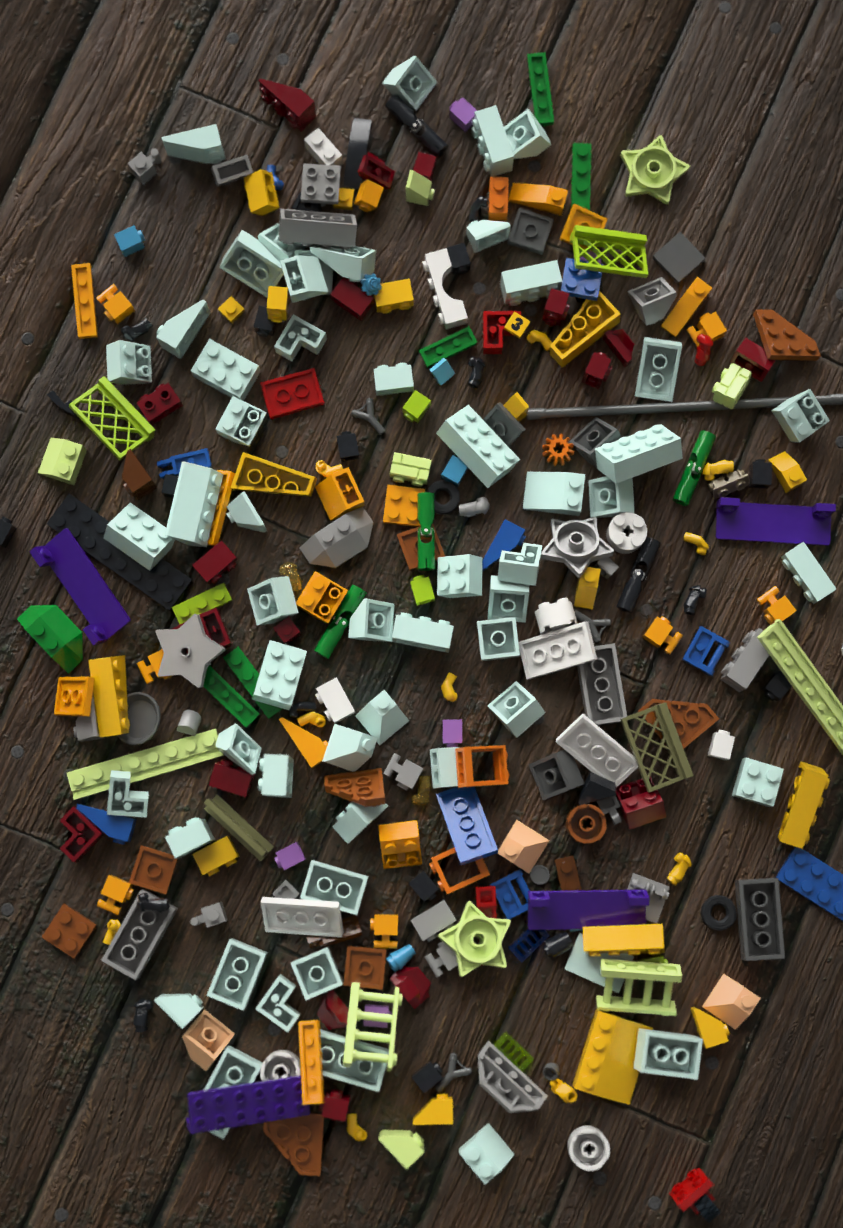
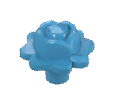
(371, 284)

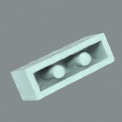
(808, 573)

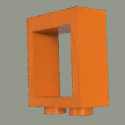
(465, 768)
(443, 883)

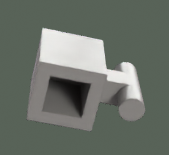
(143, 167)
(407, 774)
(211, 915)
(447, 957)

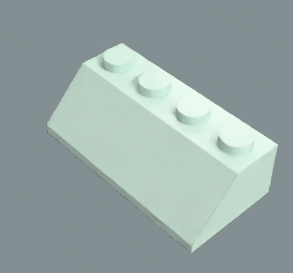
(194, 504)

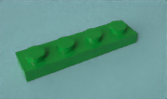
(540, 88)
(581, 175)
(248, 676)
(229, 698)

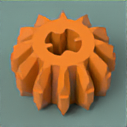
(565, 452)

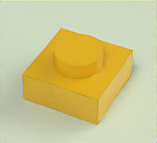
(345, 199)
(231, 309)

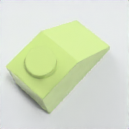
(418, 189)

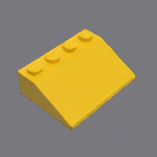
(609, 1058)

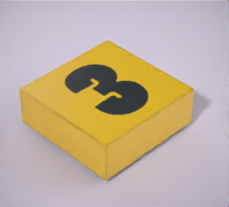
(517, 325)

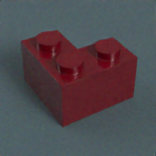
(84, 835)

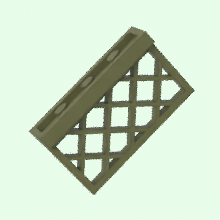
(672, 742)
(238, 827)

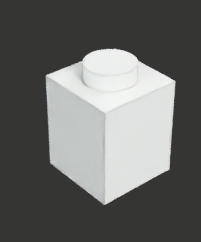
(721, 745)

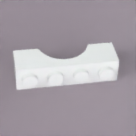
(452, 310)

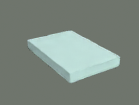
(589, 967)

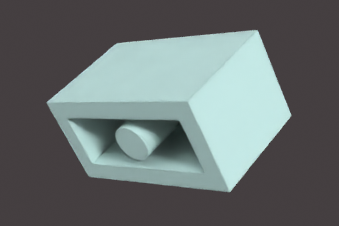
(393, 379)
(444, 767)

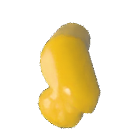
(540, 337)
(326, 470)
(698, 541)
(447, 688)
(313, 718)
(113, 927)

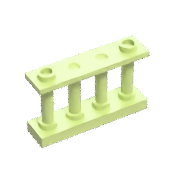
(643, 971)
(354, 1034)

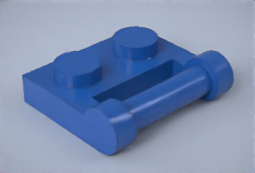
(700, 647)
(507, 896)

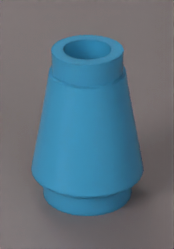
(400, 957)

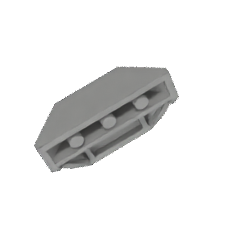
(339, 540)
(507, 1082)

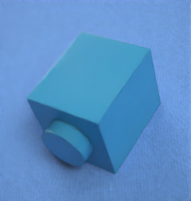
(130, 240)
(454, 471)

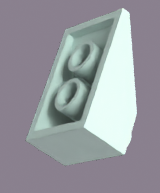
(196, 145)
(252, 263)
(349, 263)
(181, 329)
(658, 369)
(554, 492)

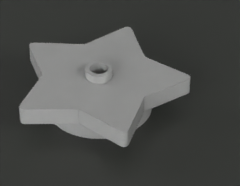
(576, 544)
(200, 651)

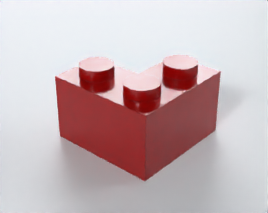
(494, 330)

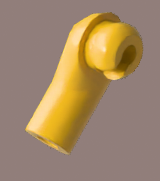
(354, 1129)

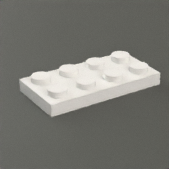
(557, 650)
(597, 750)
(302, 917)

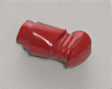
(703, 350)

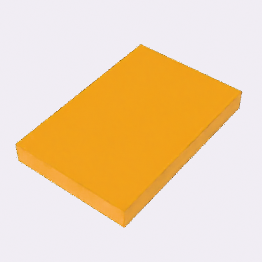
(74, 696)

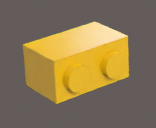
(261, 192)
(394, 296)
(277, 303)
(216, 855)

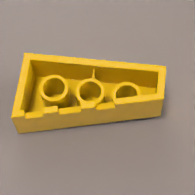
(584, 329)
(268, 477)
(110, 695)
(803, 805)
(623, 939)

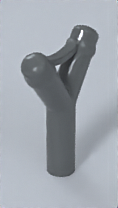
(369, 416)
(592, 624)
(452, 1072)

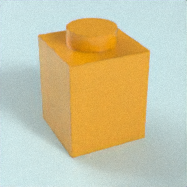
(368, 196)

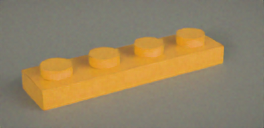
(84, 301)
(221, 507)
(311, 1062)

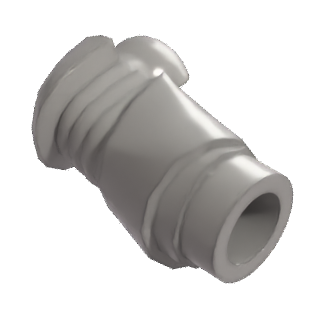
(473, 508)

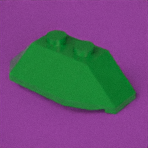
(55, 634)

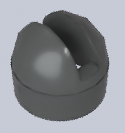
(551, 1071)

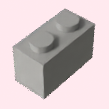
(231, 170)
(434, 920)

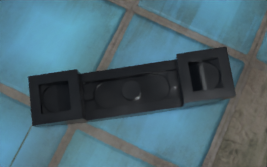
(356, 150)

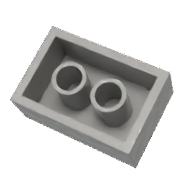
(745, 663)

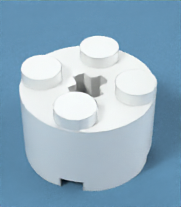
(617, 537)
(555, 615)
(277, 1059)
(598, 1153)

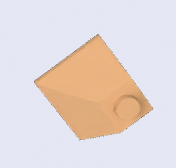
(522, 846)
(731, 1002)
(206, 1039)

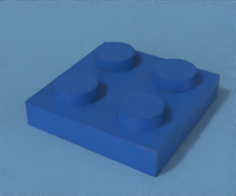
(580, 282)

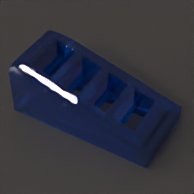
(528, 952)

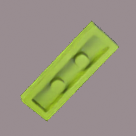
(202, 603)

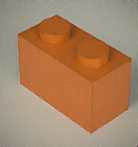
(498, 199)

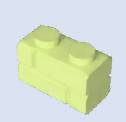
(731, 386)
(410, 469)

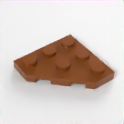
(784, 339)
(688, 718)
(360, 787)
(299, 1141)

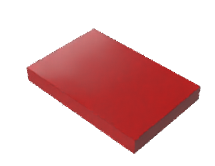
(292, 393)

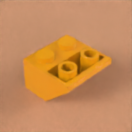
(339, 494)
(321, 597)
(400, 844)

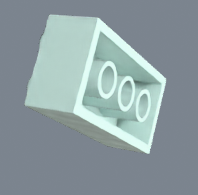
(477, 446)
(638, 453)
(277, 776)
(232, 1070)
(361, 1073)

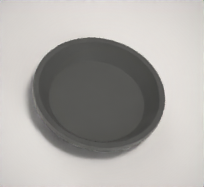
(143, 718)

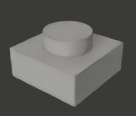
(286, 891)

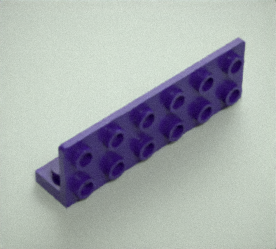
(773, 522)
(83, 585)
(586, 908)
(245, 1104)

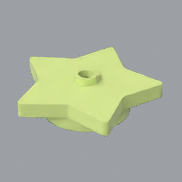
(655, 158)
(490, 935)

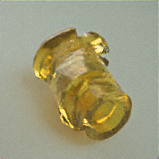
(289, 569)
(424, 789)

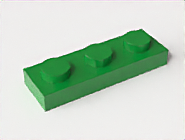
(448, 347)

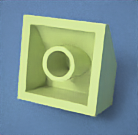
(62, 460)
(403, 1145)

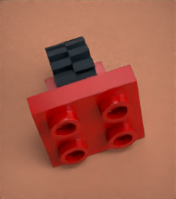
(694, 1193)

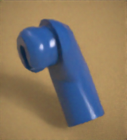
(278, 183)

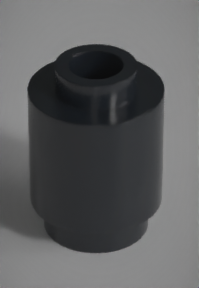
(558, 944)

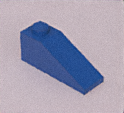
(506, 539)
(114, 826)

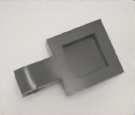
(609, 806)

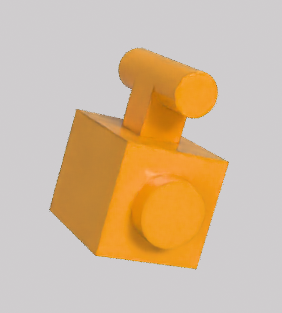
(117, 306)
(708, 325)
(778, 609)
(659, 632)
(155, 660)
(116, 890)
(385, 925)

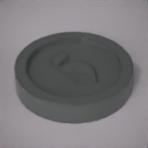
(539, 874)

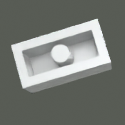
(322, 149)
(335, 701)

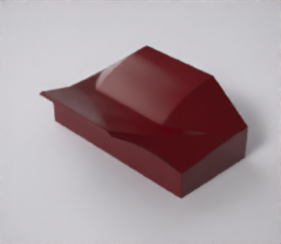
(376, 171)
(620, 345)
(412, 985)
(333, 1011)

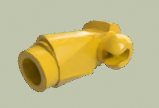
(717, 468)
(678, 872)
(563, 1090)

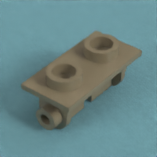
(736, 481)

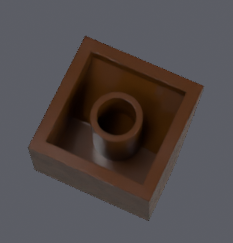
(136, 478)

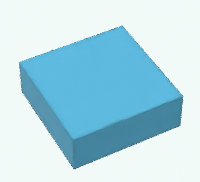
(442, 371)

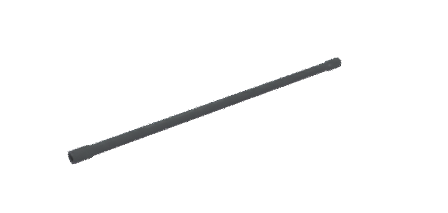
(542, 413)

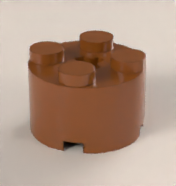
(596, 821)

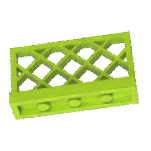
(609, 241)
(123, 407)

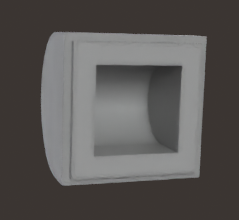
(607, 567)
(189, 722)

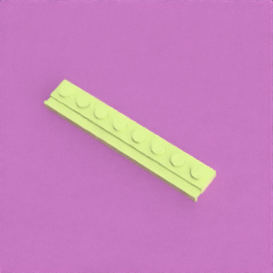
(805, 679)
(146, 763)

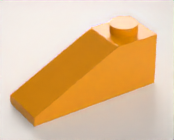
(539, 197)
(686, 307)
(308, 744)

